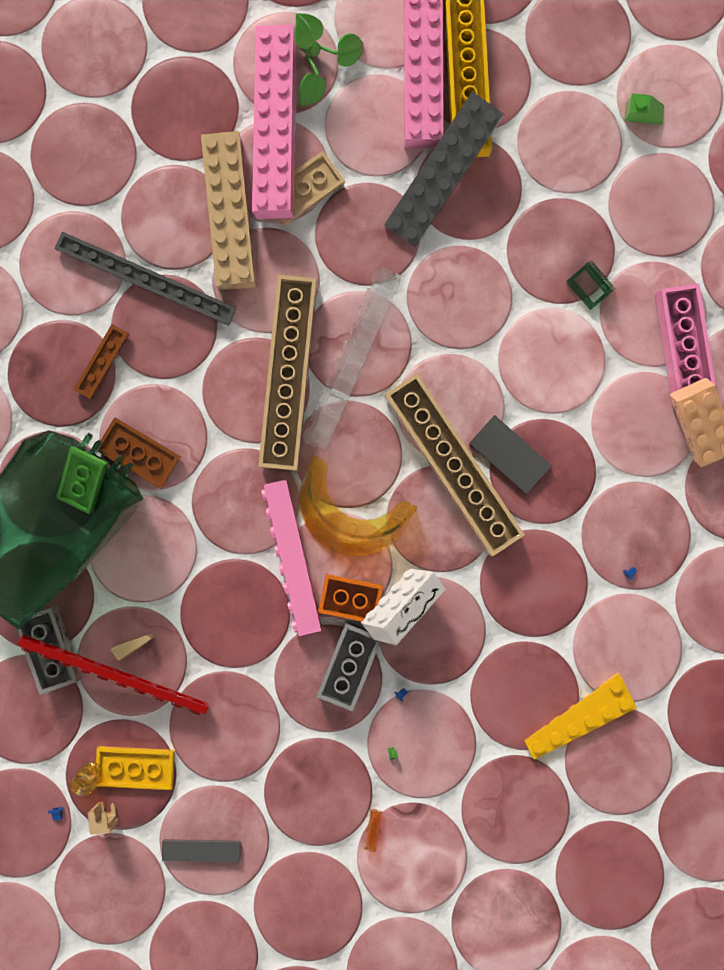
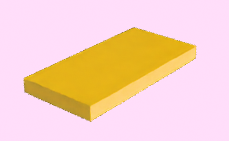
(135, 767)

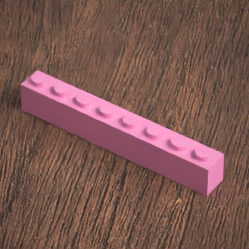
(293, 558)

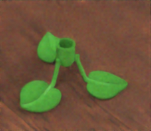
(307, 31)

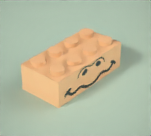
(701, 420)

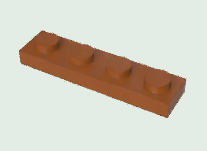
(101, 361)

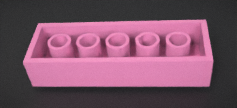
(684, 336)

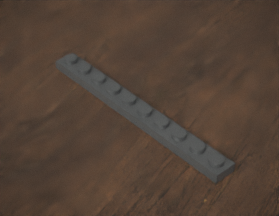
(145, 278)

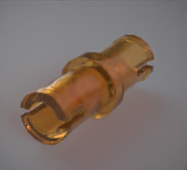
(373, 830)

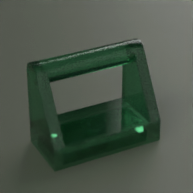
(598, 276)

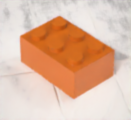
(349, 597)

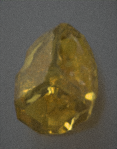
(86, 779)

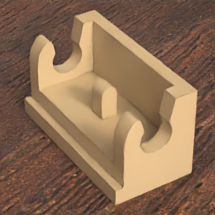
(101, 821)

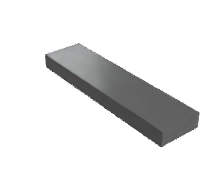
(201, 850)

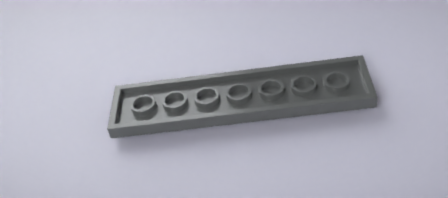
(444, 169)

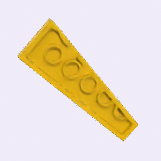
(593, 711)

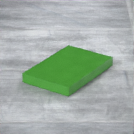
(81, 480)

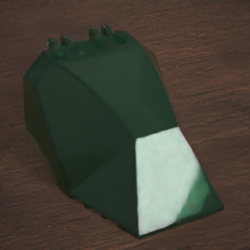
(45, 538)

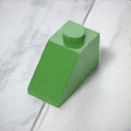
(644, 109)

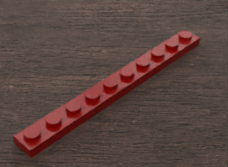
(106, 672)

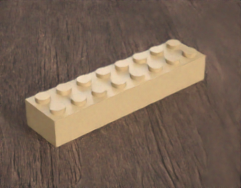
(228, 211)

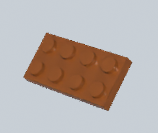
(149, 457)

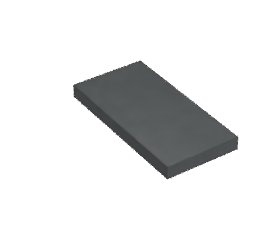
(510, 454)

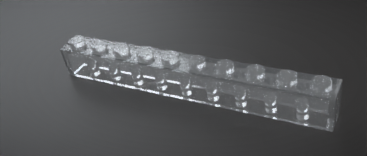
(353, 359)

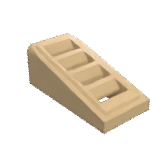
(126, 649)

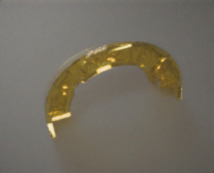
(342, 532)

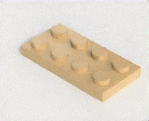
(313, 183)

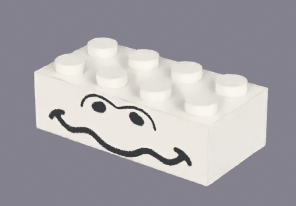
(403, 606)

